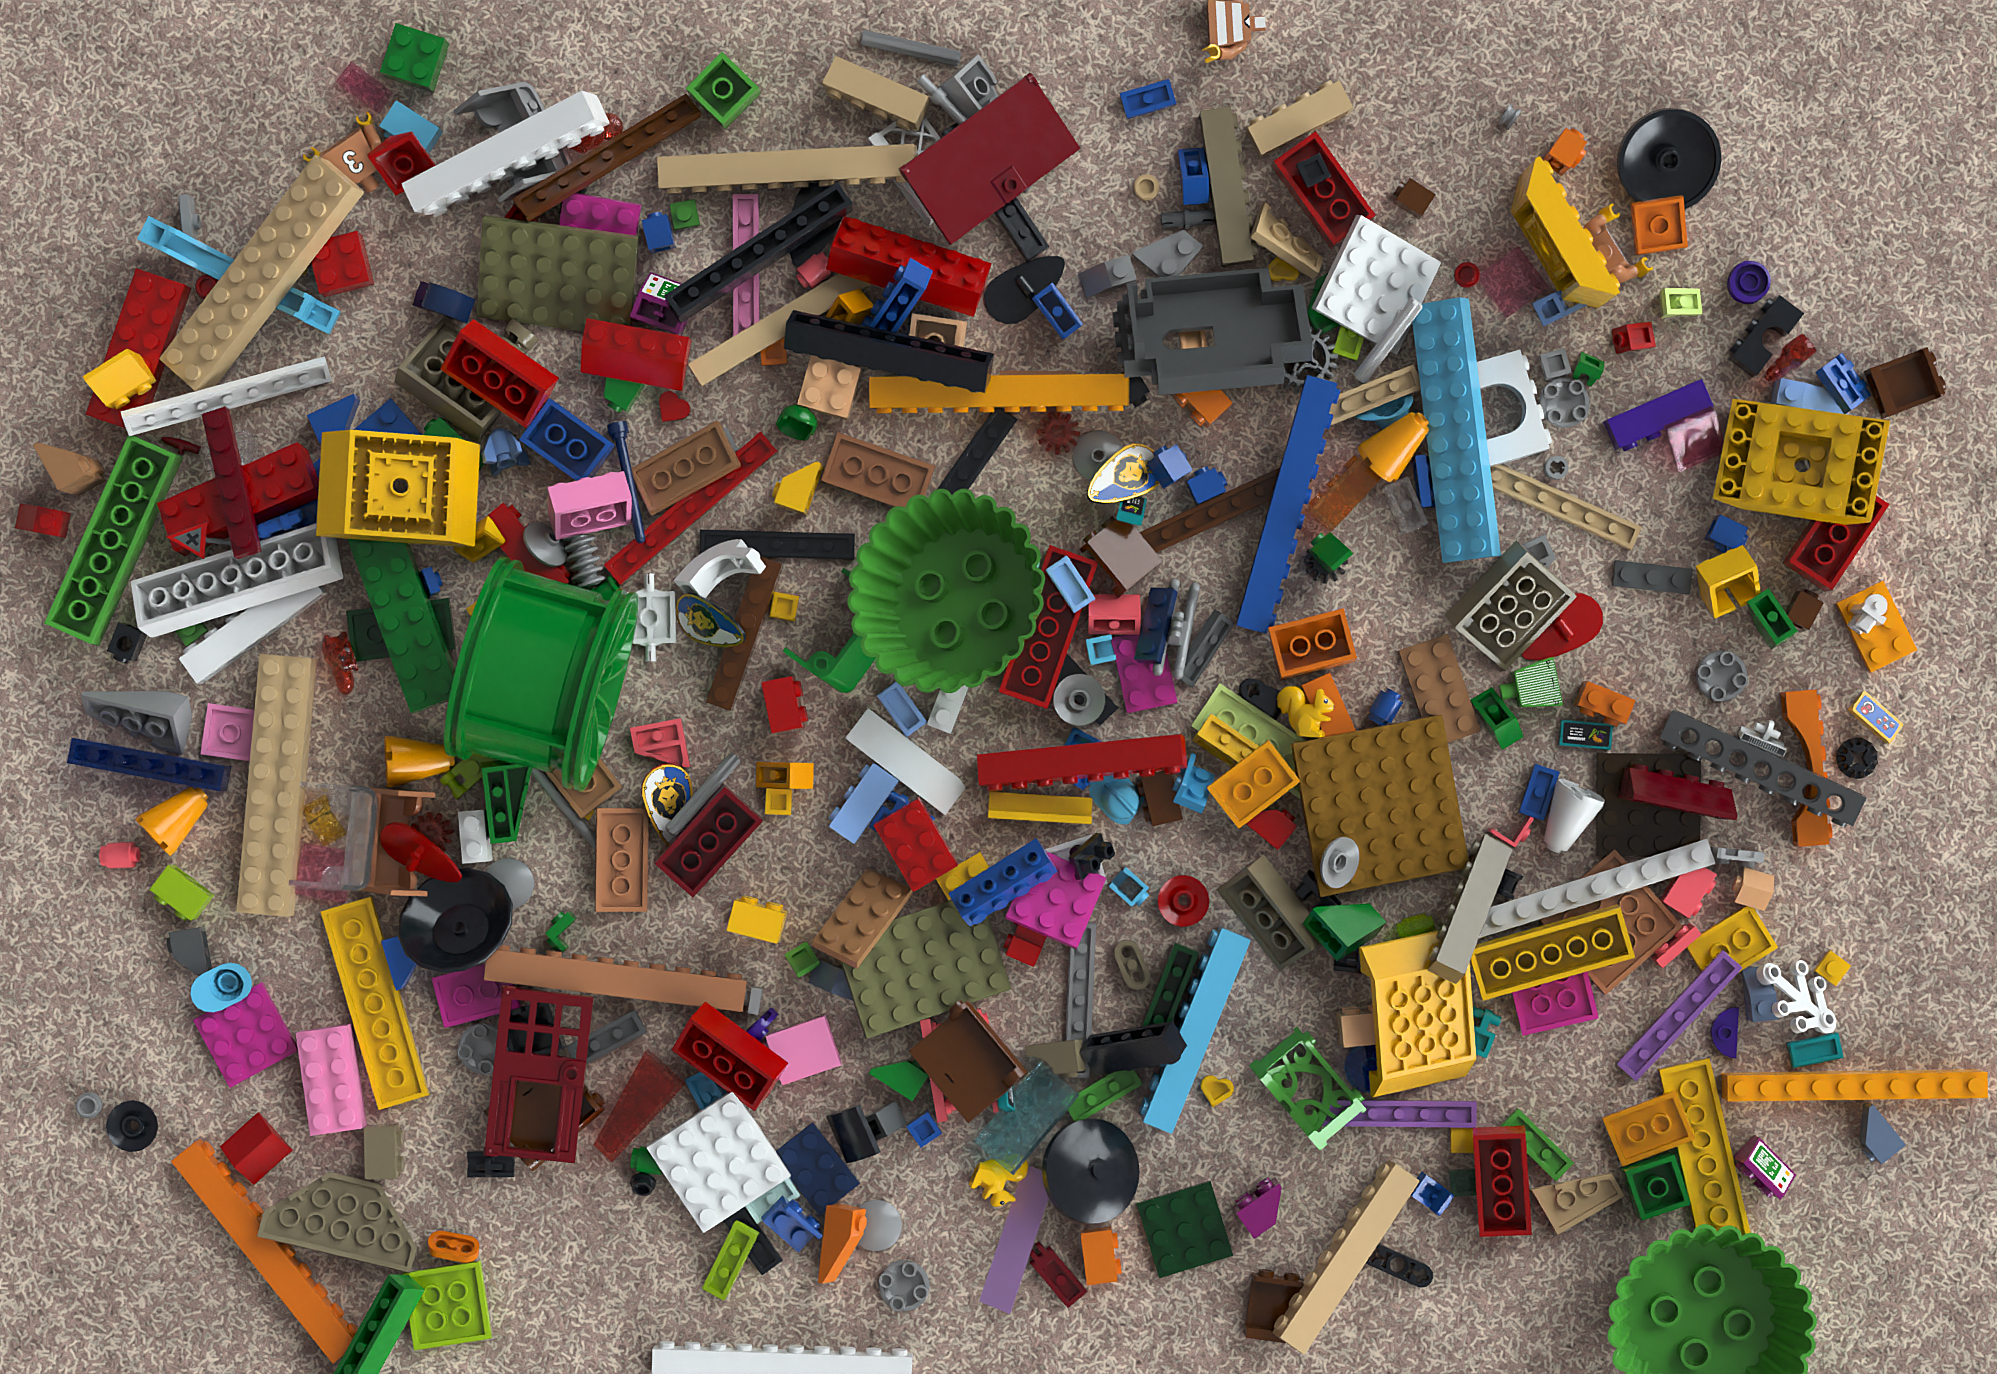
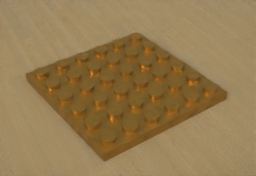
(1389, 795)

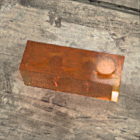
(1344, 492)

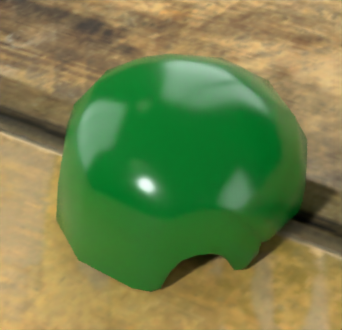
(797, 422)

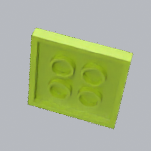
(451, 1306)

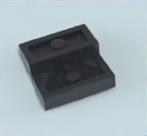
(853, 1134)

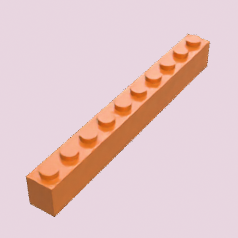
(271, 1258)

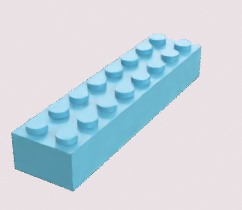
(1196, 1026)

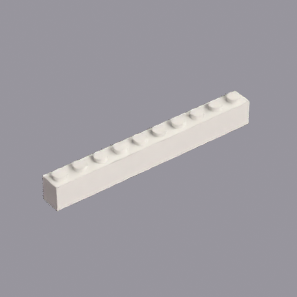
(771, 1360)

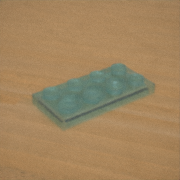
(1038, 1107)

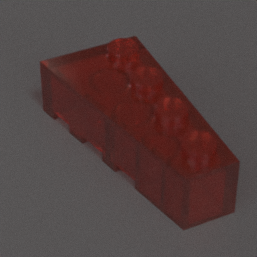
(642, 1099)

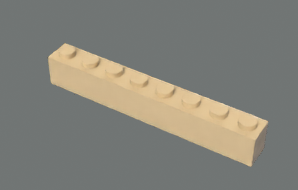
(1345, 1256)

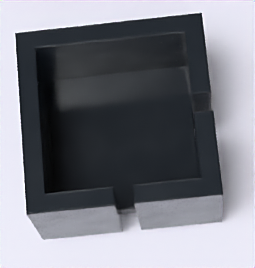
(542, 1041)

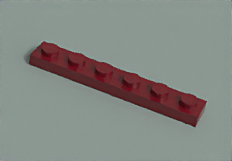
(231, 482)

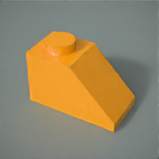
(851, 307)
(784, 775)

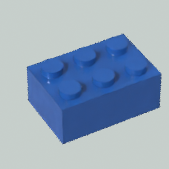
(567, 441)

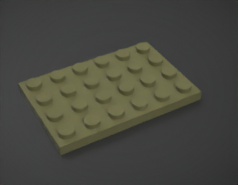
(555, 274)
(924, 969)

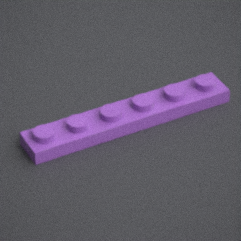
(1679, 1015)
(1411, 1113)

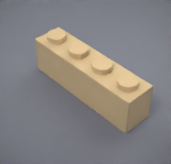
(876, 94)
(1299, 119)

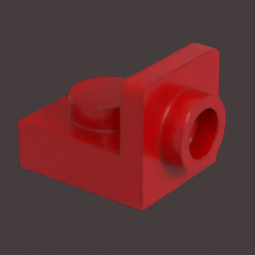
(1633, 337)

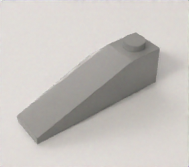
(970, 87)
(155, 714)

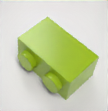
(181, 893)

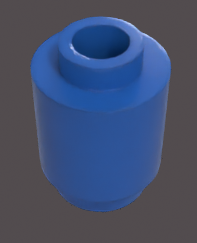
(1385, 707)

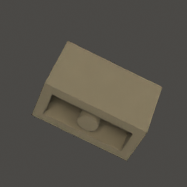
(382, 1151)

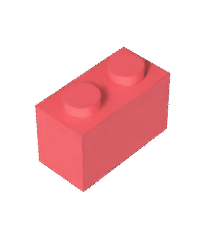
(1114, 615)
(1687, 890)

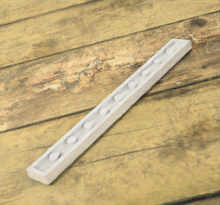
(1597, 887)

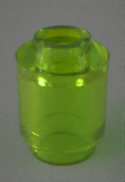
(1415, 925)

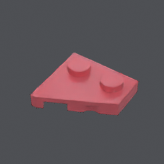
(662, 742)

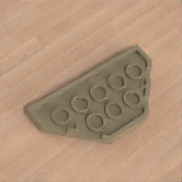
(343, 1220)

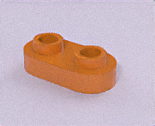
(453, 1245)

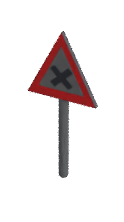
(195, 539)

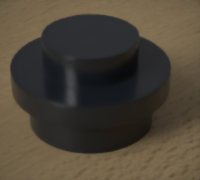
(642, 1184)

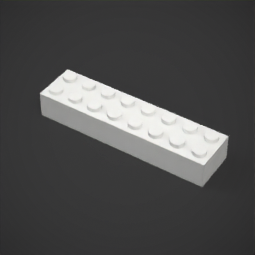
(506, 153)
(228, 584)

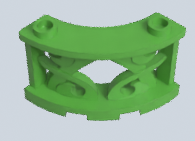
(1308, 1123)

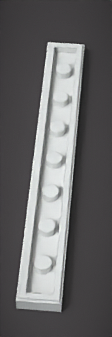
(228, 394)

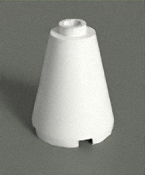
(1570, 814)

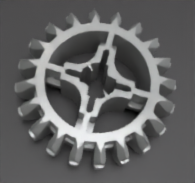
(1313, 365)

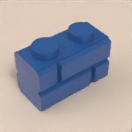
(1057, 311)

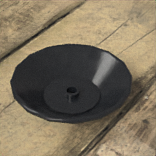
(432, 922)

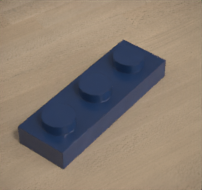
(1155, 625)

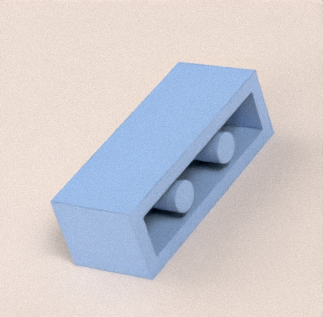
(862, 802)

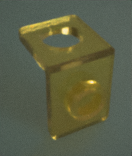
(324, 821)

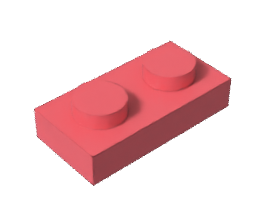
(1676, 945)

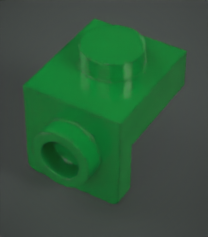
(560, 924)

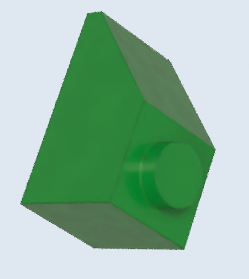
(1329, 551)
(1771, 619)
(1497, 718)
(902, 1076)

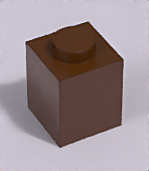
(1413, 198)
(1804, 609)

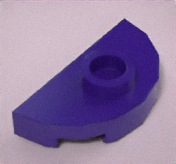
(758, 1029)
(1725, 1032)

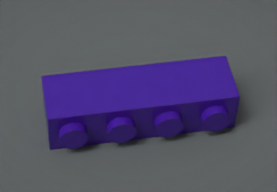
(1652, 416)

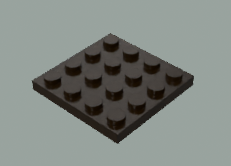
(1638, 827)

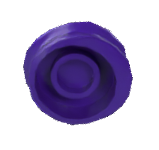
(1748, 282)

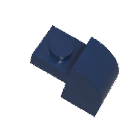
(443, 301)

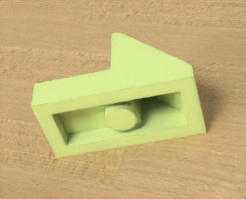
(1680, 302)

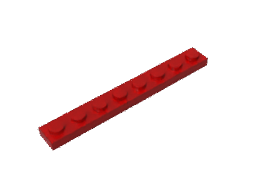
(688, 511)

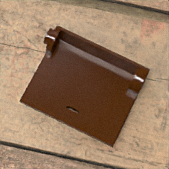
(974, 1059)
(537, 1113)

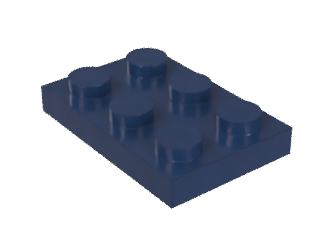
(817, 1168)

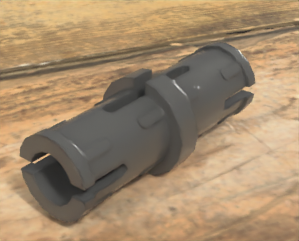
(1186, 218)

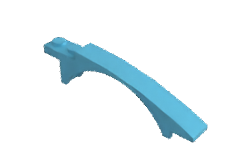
(216, 263)

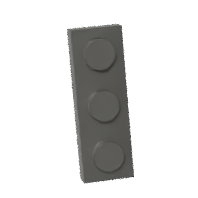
(1652, 577)
(1205, 646)
(611, 1036)

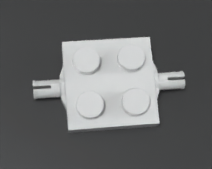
(655, 618)

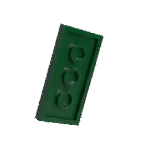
(367, 637)

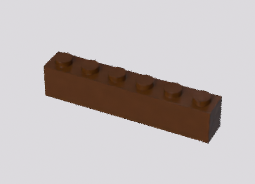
(751, 619)

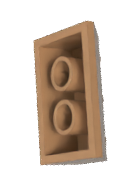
(70, 470)

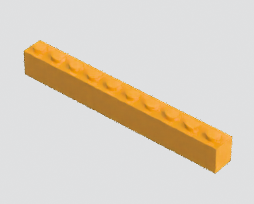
(1003, 391)
(1854, 1085)

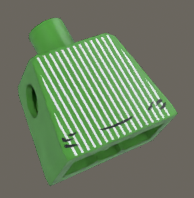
(1534, 685)

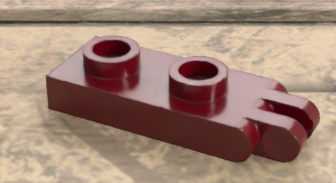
(1057, 1275)

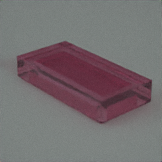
(364, 87)

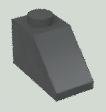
(190, 949)
(885, 1120)

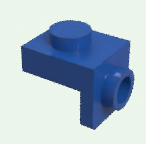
(431, 581)
(1432, 1194)

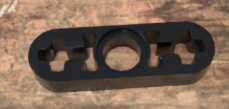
(1412, 1279)

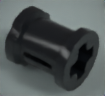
(1508, 883)

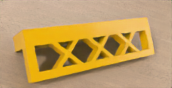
(1224, 741)
(1040, 807)

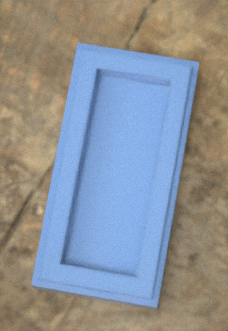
(1070, 584)
(901, 708)

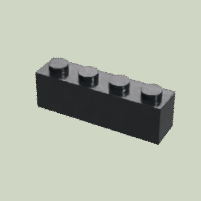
(1133, 1048)

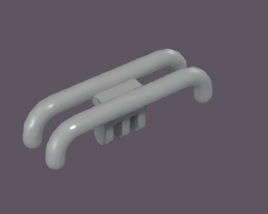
(1180, 631)

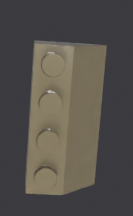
(1269, 912)

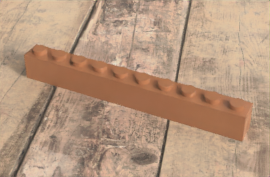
(616, 979)

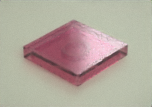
(1512, 282)
(1695, 438)
(312, 865)

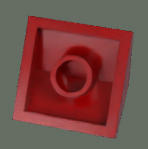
(400, 159)
(255, 1148)

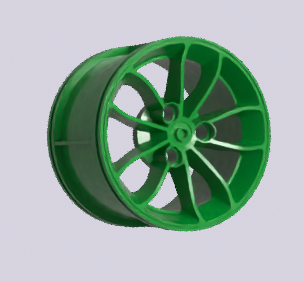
(540, 673)

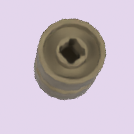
(515, 331)

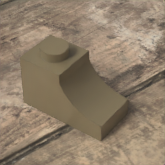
(1060, 1055)

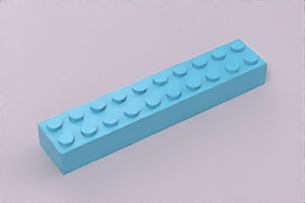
(1456, 431)

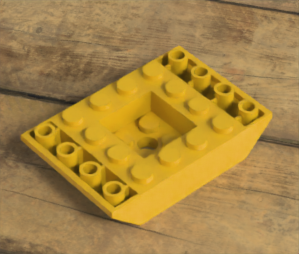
(1559, 238)
(1770, 439)
(359, 494)

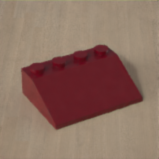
(1678, 793)

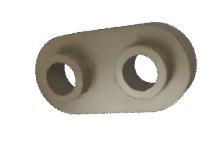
(1131, 964)

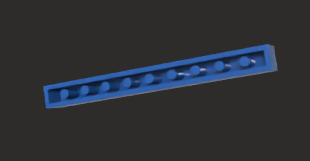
(1286, 504)

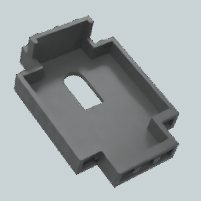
(1251, 325)

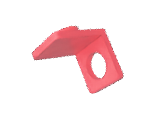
(1521, 835)

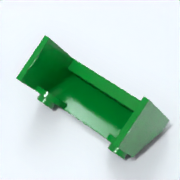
(840, 672)

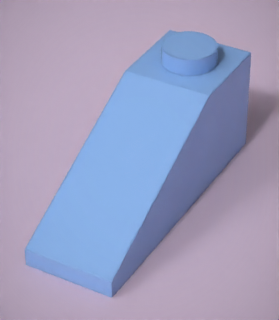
(1803, 395)

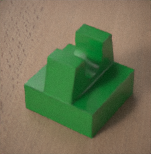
(1588, 365)

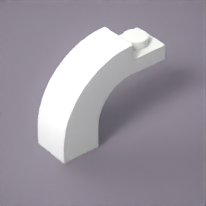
(716, 564)

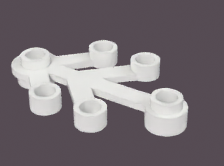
(1822, 1018)

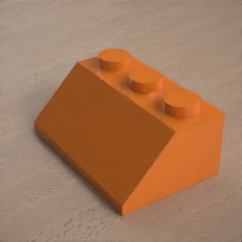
(1312, 644)

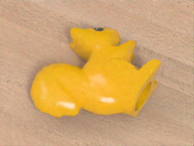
(1304, 717)
(993, 1178)

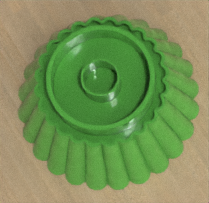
(946, 591)
(1712, 1308)

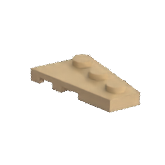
(1279, 240)
(1576, 1199)

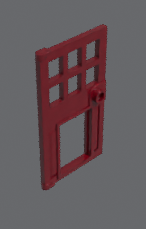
(538, 1068)

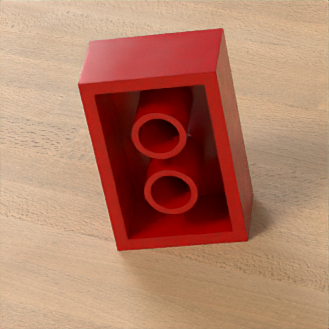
(916, 844)

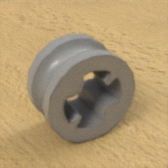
(1509, 116)
(1556, 459)

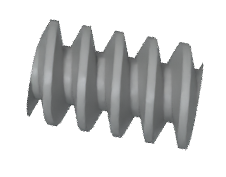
(583, 560)

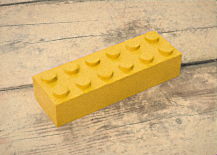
(1551, 952)

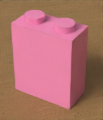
(806, 1048)

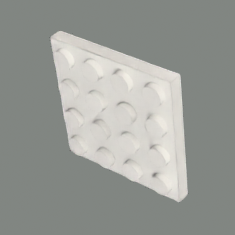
(1374, 281)
(718, 1161)

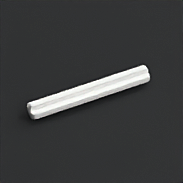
(1388, 340)

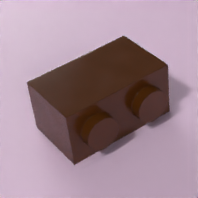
(1159, 799)

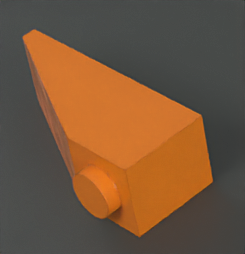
(841, 1234)

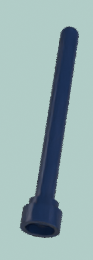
(618, 432)

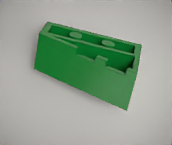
(505, 798)

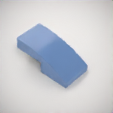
(1553, 308)

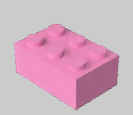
(589, 505)

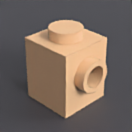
(1753, 888)

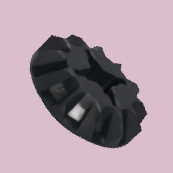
(1844, 758)

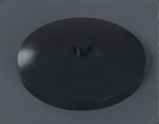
(1669, 156)
(1090, 1171)

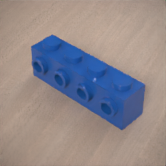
(899, 296)
(1003, 882)

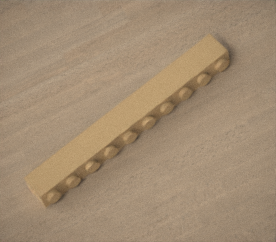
(783, 167)

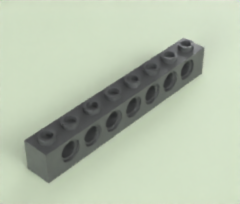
(1851, 800)

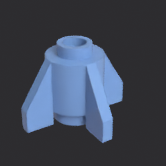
(503, 451)

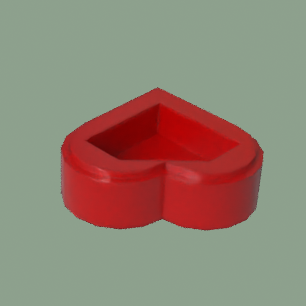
(672, 407)

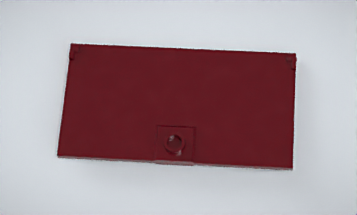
(989, 158)

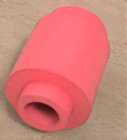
(813, 271)
(119, 855)

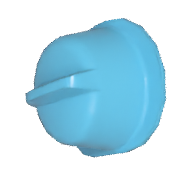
(1389, 412)
(1116, 798)
(221, 987)

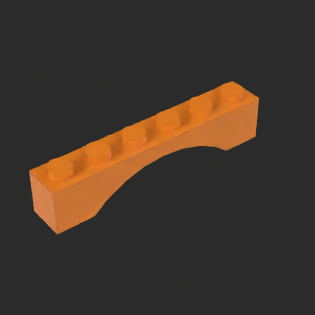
(1802, 715)

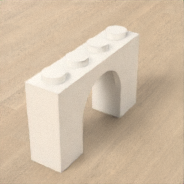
(1530, 436)

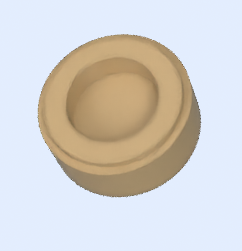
(1146, 187)

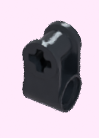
(1264, 699)

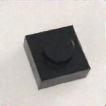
(1313, 170)

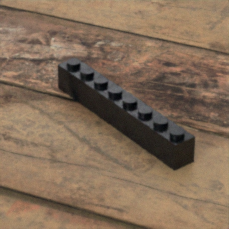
(758, 253)
(888, 351)

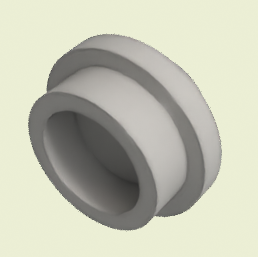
(89, 1105)

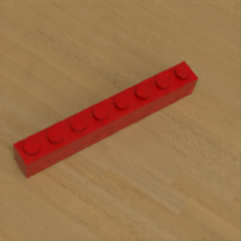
(1082, 761)

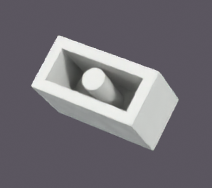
(474, 836)

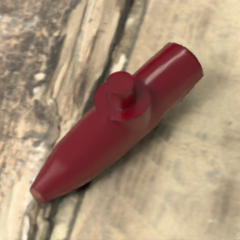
(182, 445)

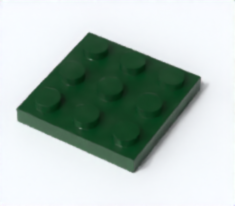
(1184, 1229)

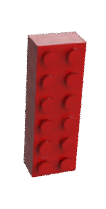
(876, 253)
(147, 328)
(274, 487)
(1037, 668)

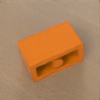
(1099, 1256)

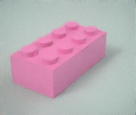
(331, 1079)

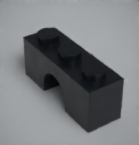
(1777, 316)

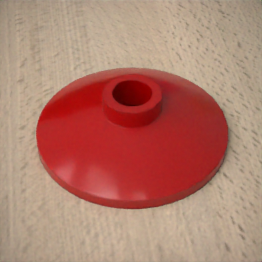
(1186, 914)

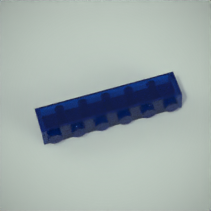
(149, 764)

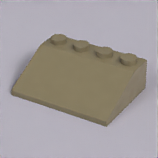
(424, 380)
(1510, 605)

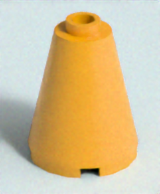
(1394, 445)
(413, 760)
(173, 818)

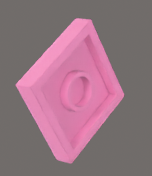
(228, 732)

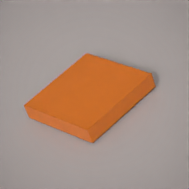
(1659, 225)

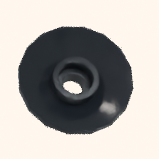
(119, 1126)

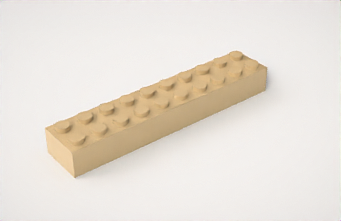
(262, 274)
(273, 788)

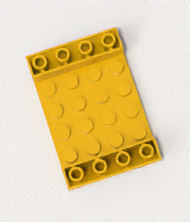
(1418, 1017)

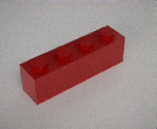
(508, 523)

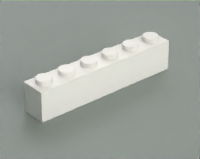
(243, 633)

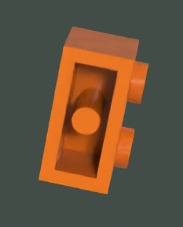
(1566, 151)
(1604, 702)

